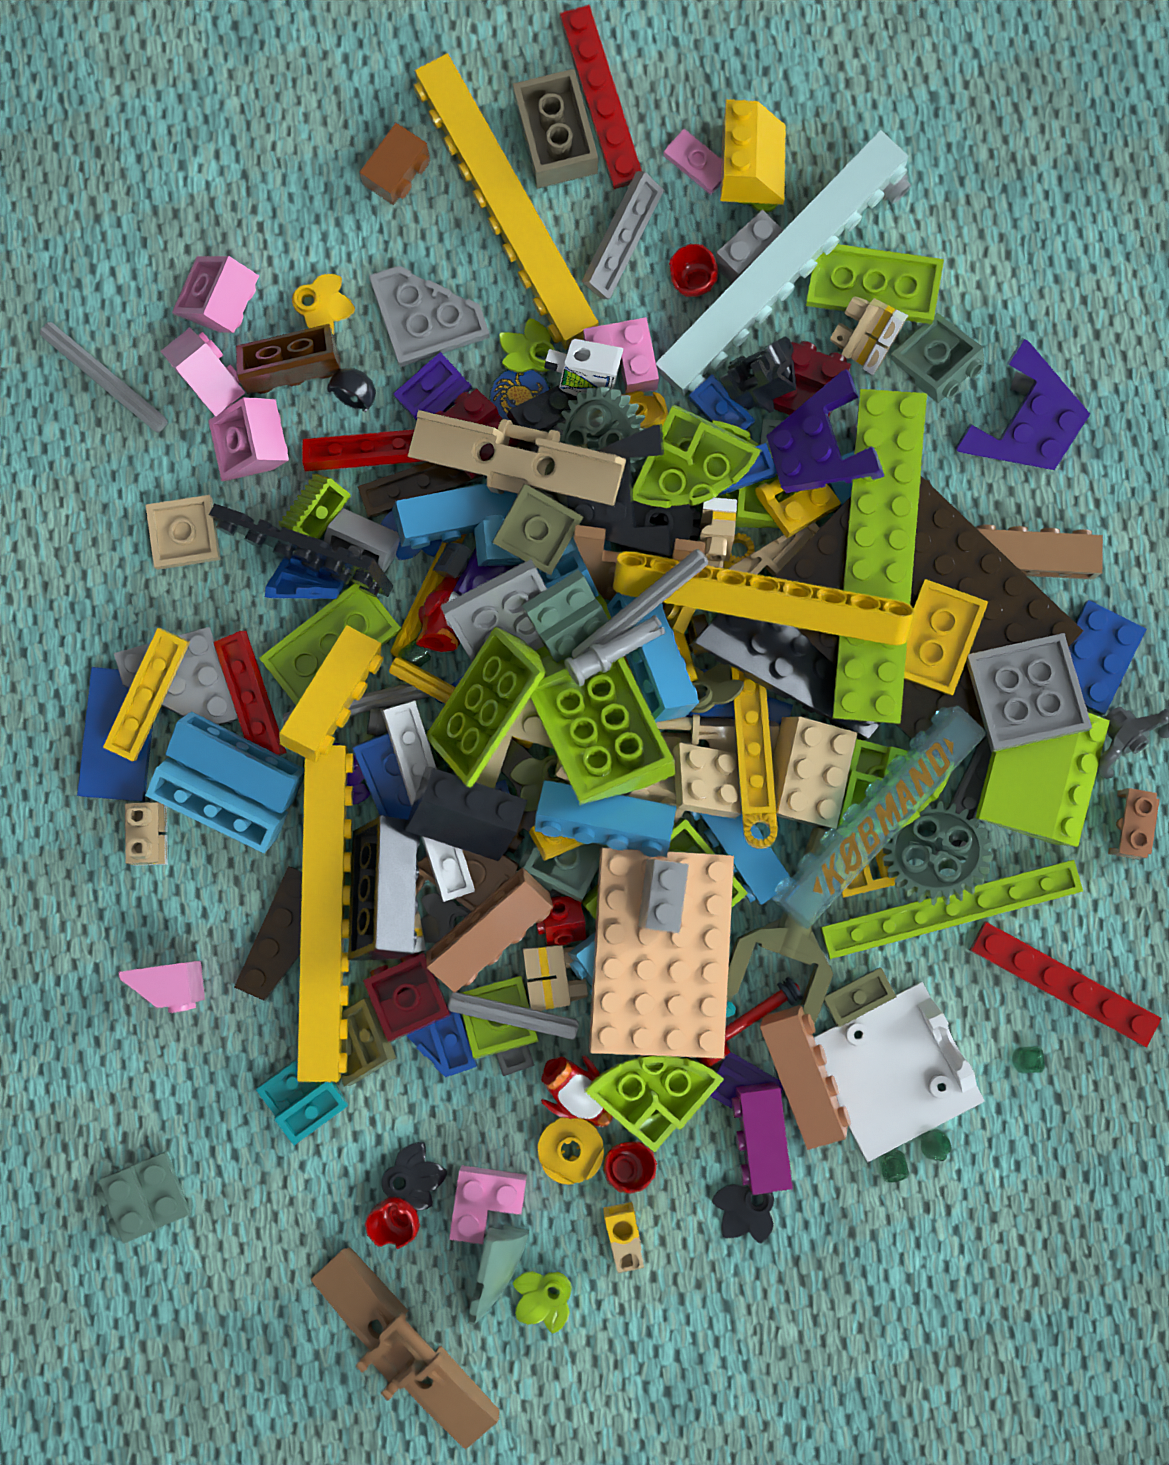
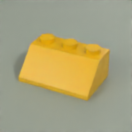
(752, 154)

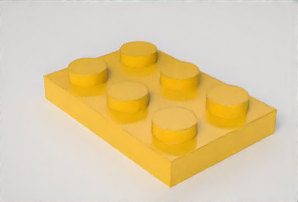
(941, 636)

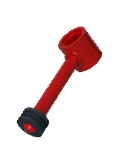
(787, 992)

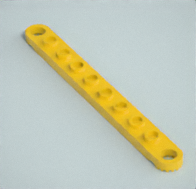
(753, 745)

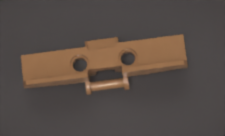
(401, 1352)

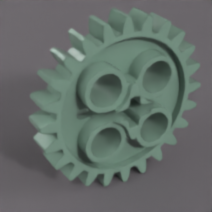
(601, 419)
(926, 877)

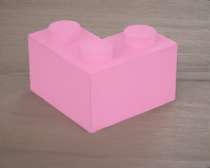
(637, 359)
(199, 365)
(478, 1193)

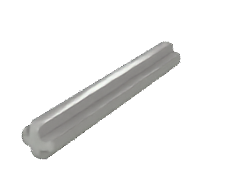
(513, 1015)

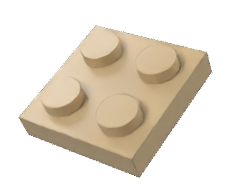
(182, 532)
(706, 781)

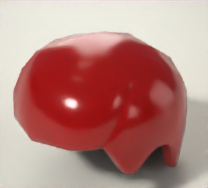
(693, 270)
(629, 1167)
(392, 1222)

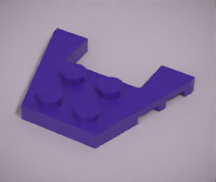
(1041, 425)
(807, 448)

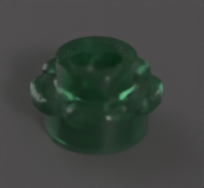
(935, 1145)

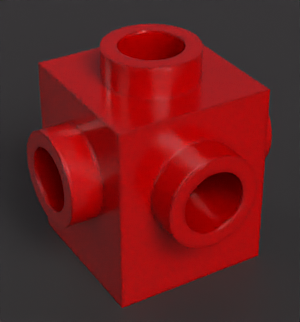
(563, 923)

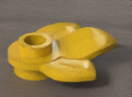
(328, 302)

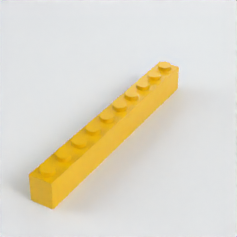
(505, 200)
(323, 917)

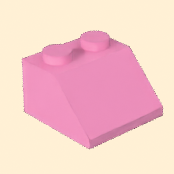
(216, 293)
(248, 438)
(168, 985)

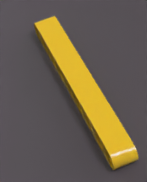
(771, 599)

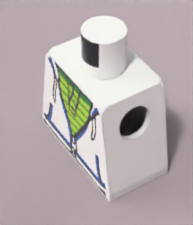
(585, 366)

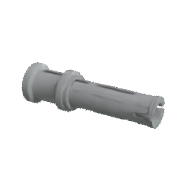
(601, 656)

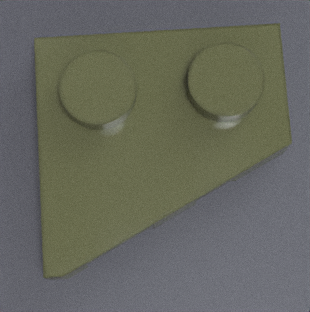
(366, 1042)

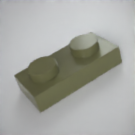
(859, 997)

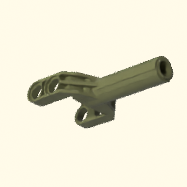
(790, 940)

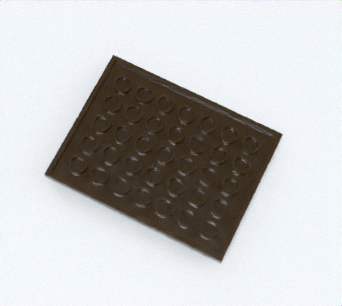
(957, 557)

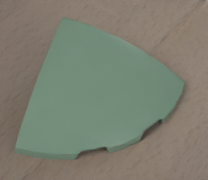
(498, 1264)

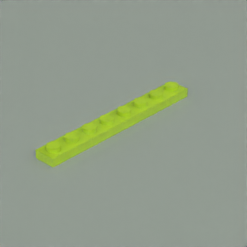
(923, 917)

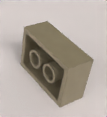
(555, 128)

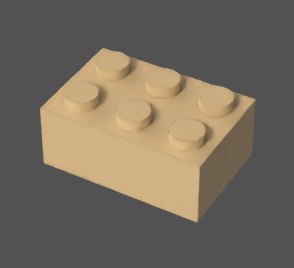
(811, 771)

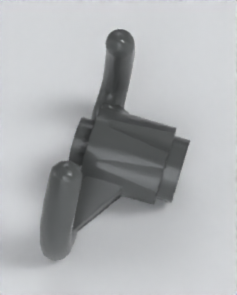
(1129, 735)

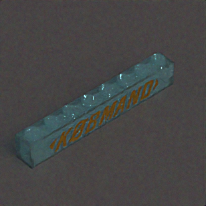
(878, 816)

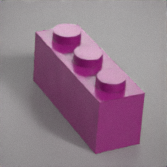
(762, 1138)

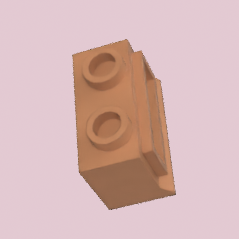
(1137, 824)

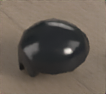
(350, 383)

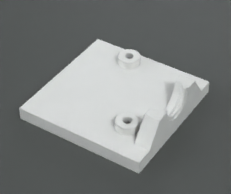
(895, 1069)

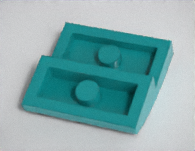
(300, 1105)

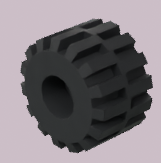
(683, 523)

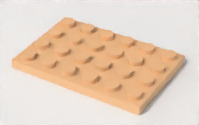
(656, 986)

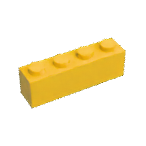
(331, 694)

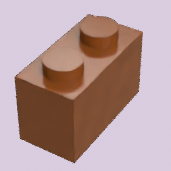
(395, 164)

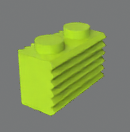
(315, 507)

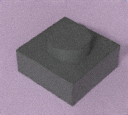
(452, 560)

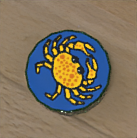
(515, 388)

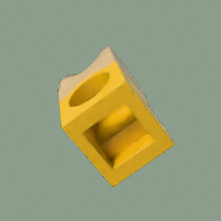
(624, 1237)

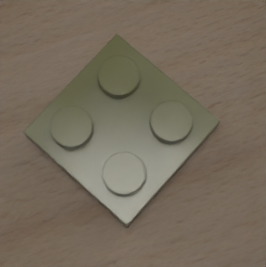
(537, 529)

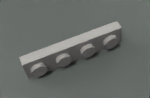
(622, 235)

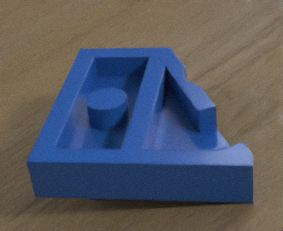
(297, 581)
(446, 1045)

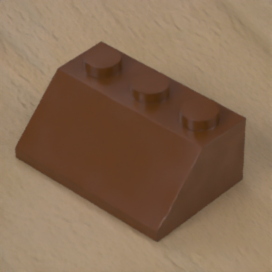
(287, 359)

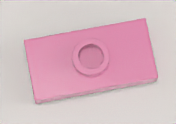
(695, 161)

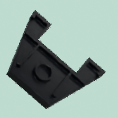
(620, 518)

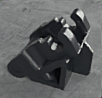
(771, 376)

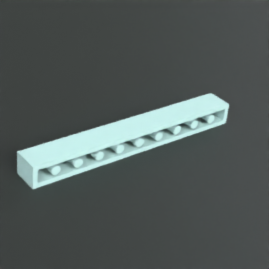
(782, 263)

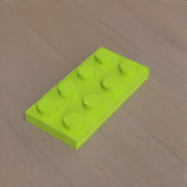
(894, 278)
(303, 651)

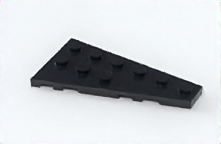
(312, 551)
(780, 661)

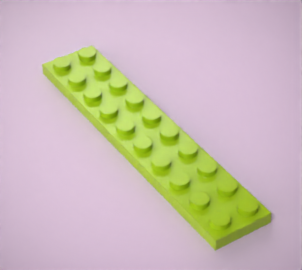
(881, 550)

